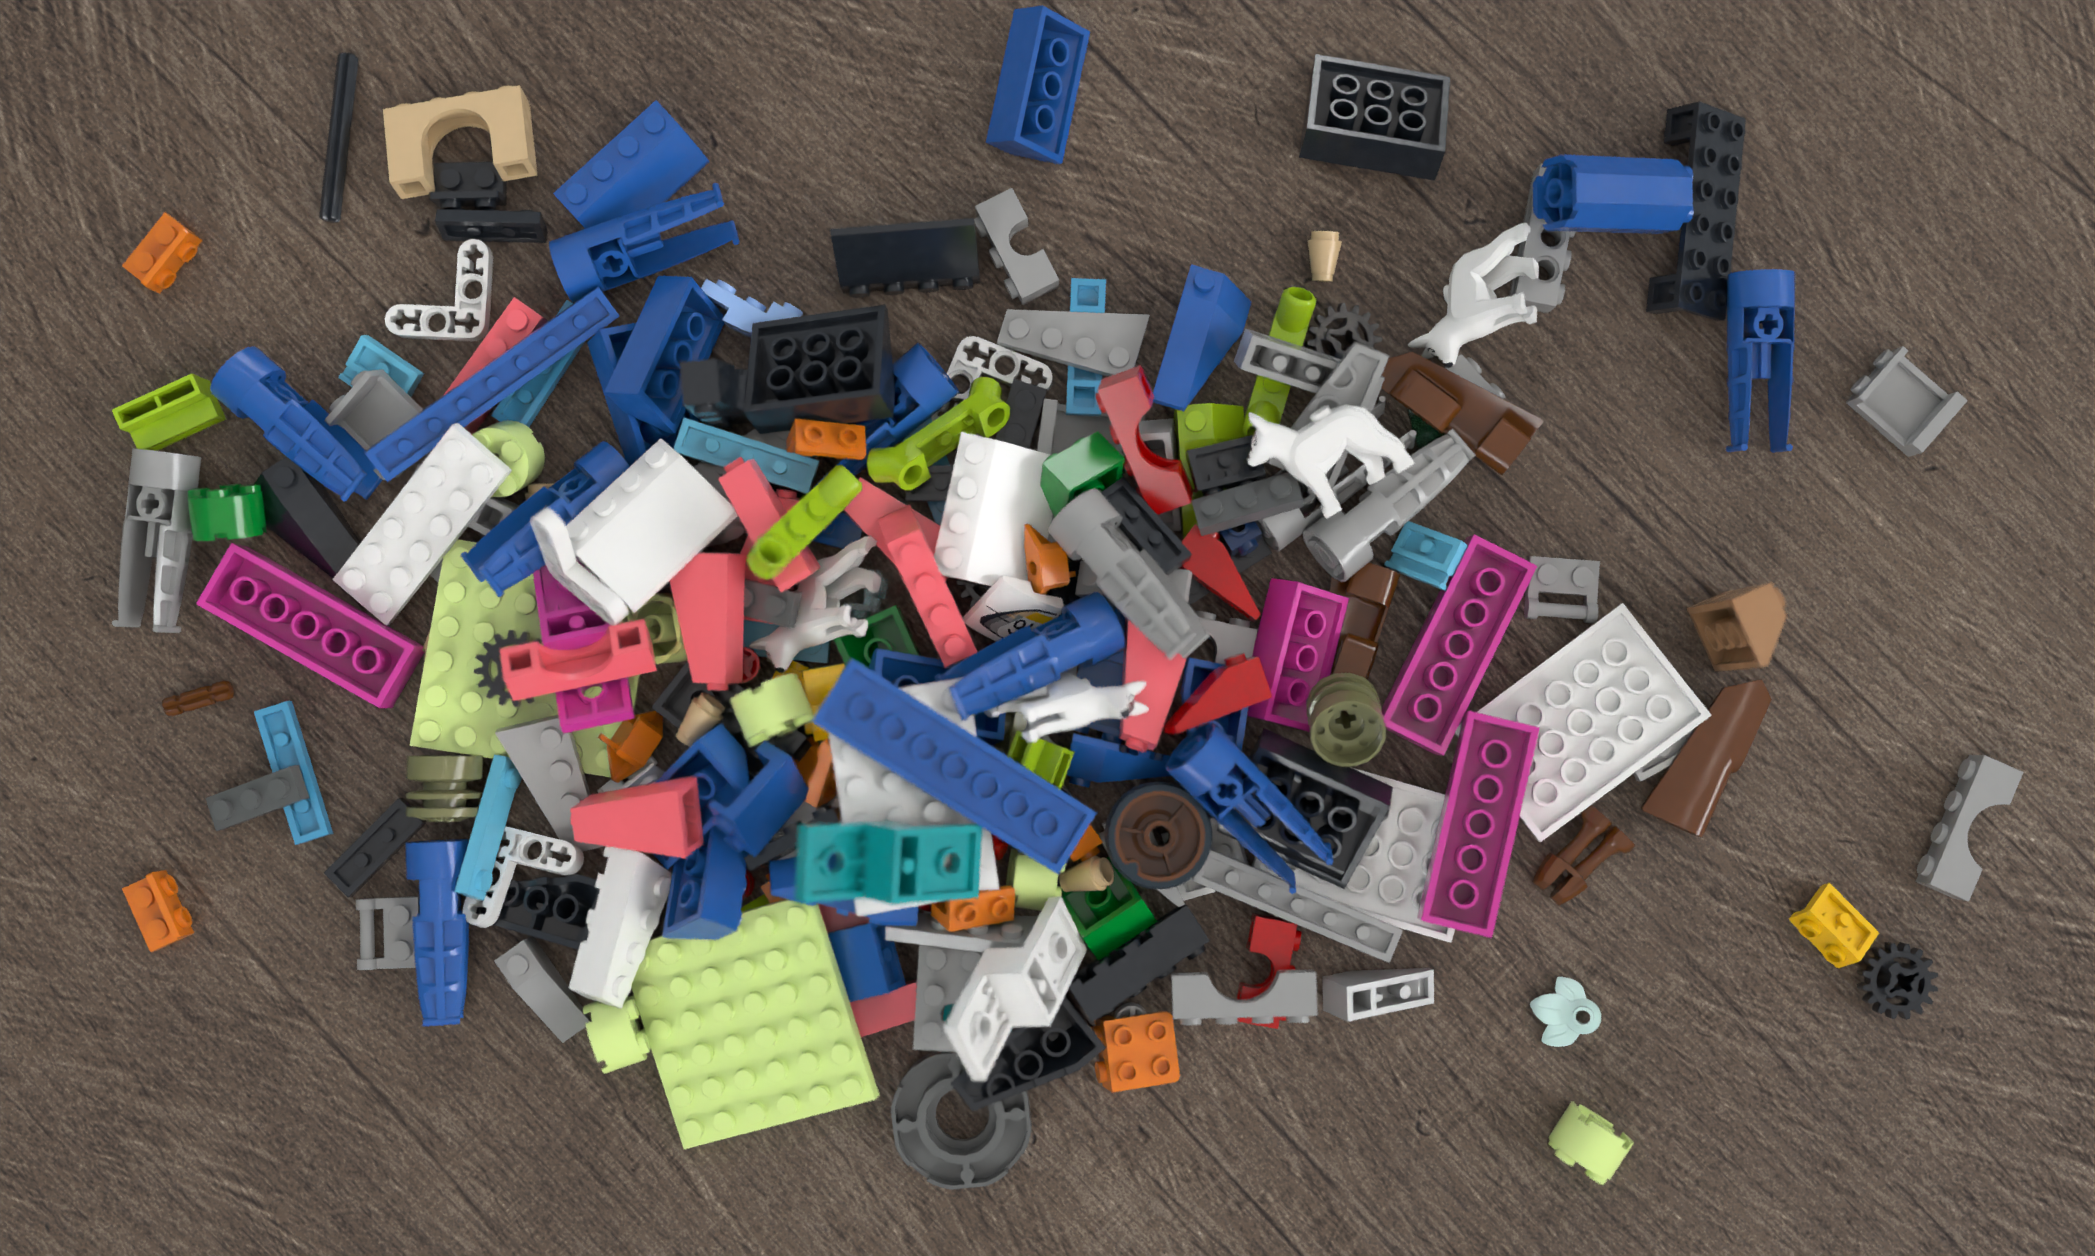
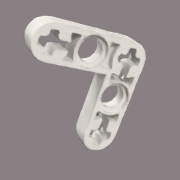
(464, 307)
(974, 369)
(563, 565)
(517, 854)

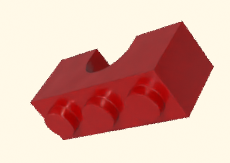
(1276, 940)

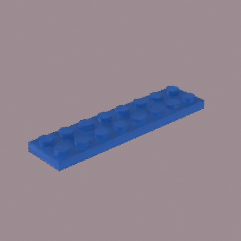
(953, 766)

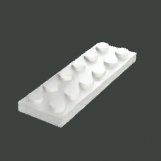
(422, 524)

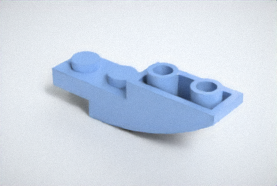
(743, 313)

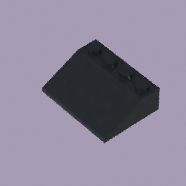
(1376, 117)
(906, 257)
(820, 369)
(1335, 800)

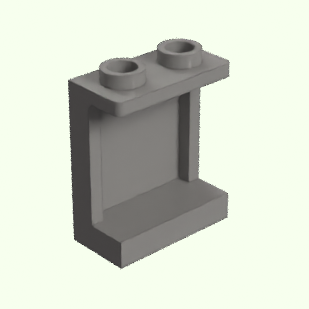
(1903, 402)
(372, 409)
(1062, 430)

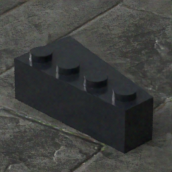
(1137, 962)

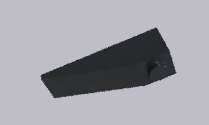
(549, 908)

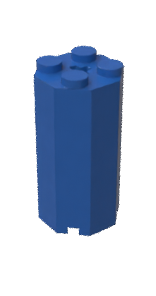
(1613, 194)

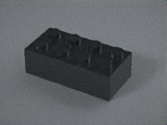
(679, 694)

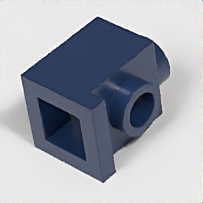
(1241, 542)

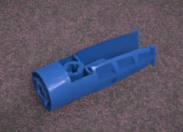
(633, 246)
(1756, 353)
(257, 389)
(922, 390)
(511, 547)
(1035, 657)
(1209, 759)
(439, 929)

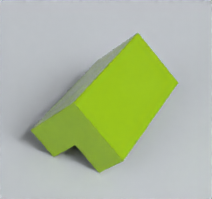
(170, 413)
(1042, 758)

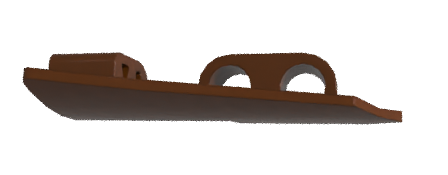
(1446, 401)
(1369, 600)
(1713, 751)

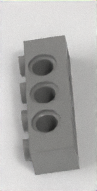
(1555, 259)
(1288, 362)

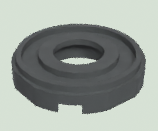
(951, 1160)

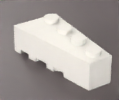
(620, 925)

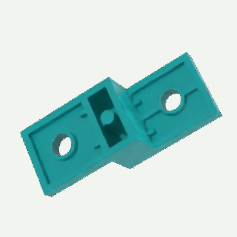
(888, 862)

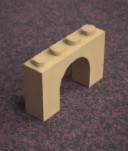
(417, 128)

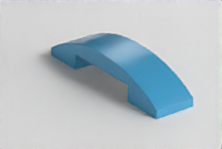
(1082, 385)

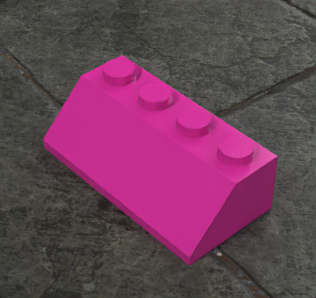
(1295, 648)

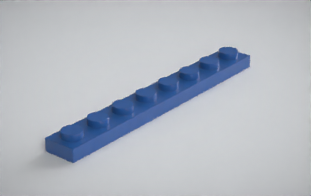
(492, 383)

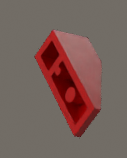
(1217, 573)
(1222, 692)

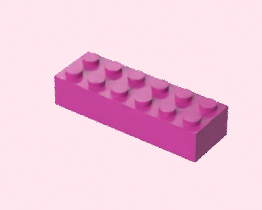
(311, 626)
(1456, 645)
(1478, 823)

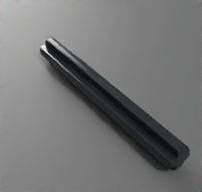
(338, 137)

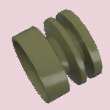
(1348, 735)
(444, 786)

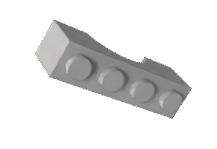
(1949, 863)
(1289, 995)

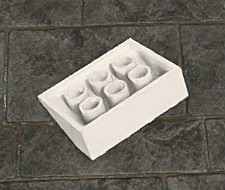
(986, 508)
(648, 524)

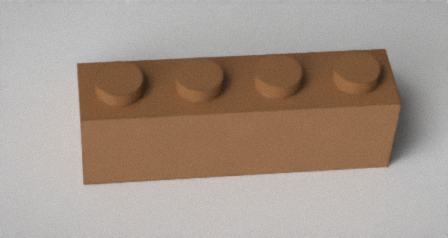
(1740, 626)

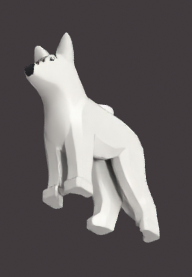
(1471, 299)
(1319, 445)
(819, 610)
(1072, 704)

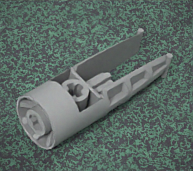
(156, 527)
(1286, 527)
(1344, 540)
(1126, 576)

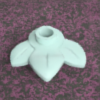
(1560, 1011)

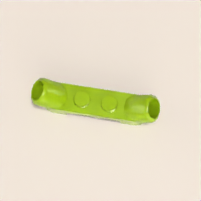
(1289, 325)
(909, 461)
(803, 523)

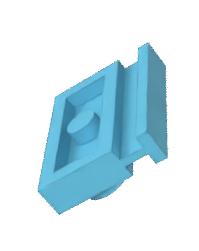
(372, 355)
(1426, 555)

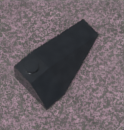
(306, 516)
(1033, 1058)

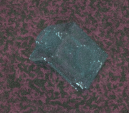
(871, 600)

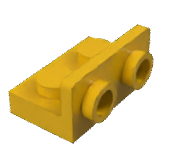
(1835, 927)

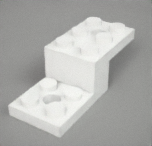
(1015, 989)

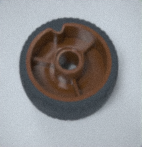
(1129, 831)

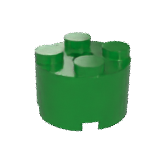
(226, 512)

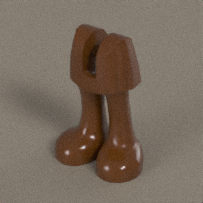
(1575, 877)

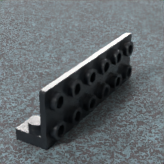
(1708, 237)

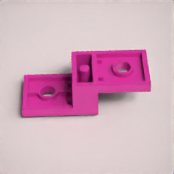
(572, 625)

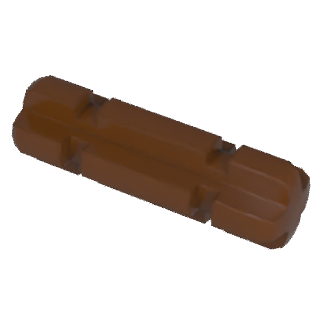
(197, 698)

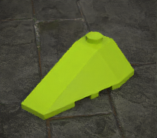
(1200, 427)

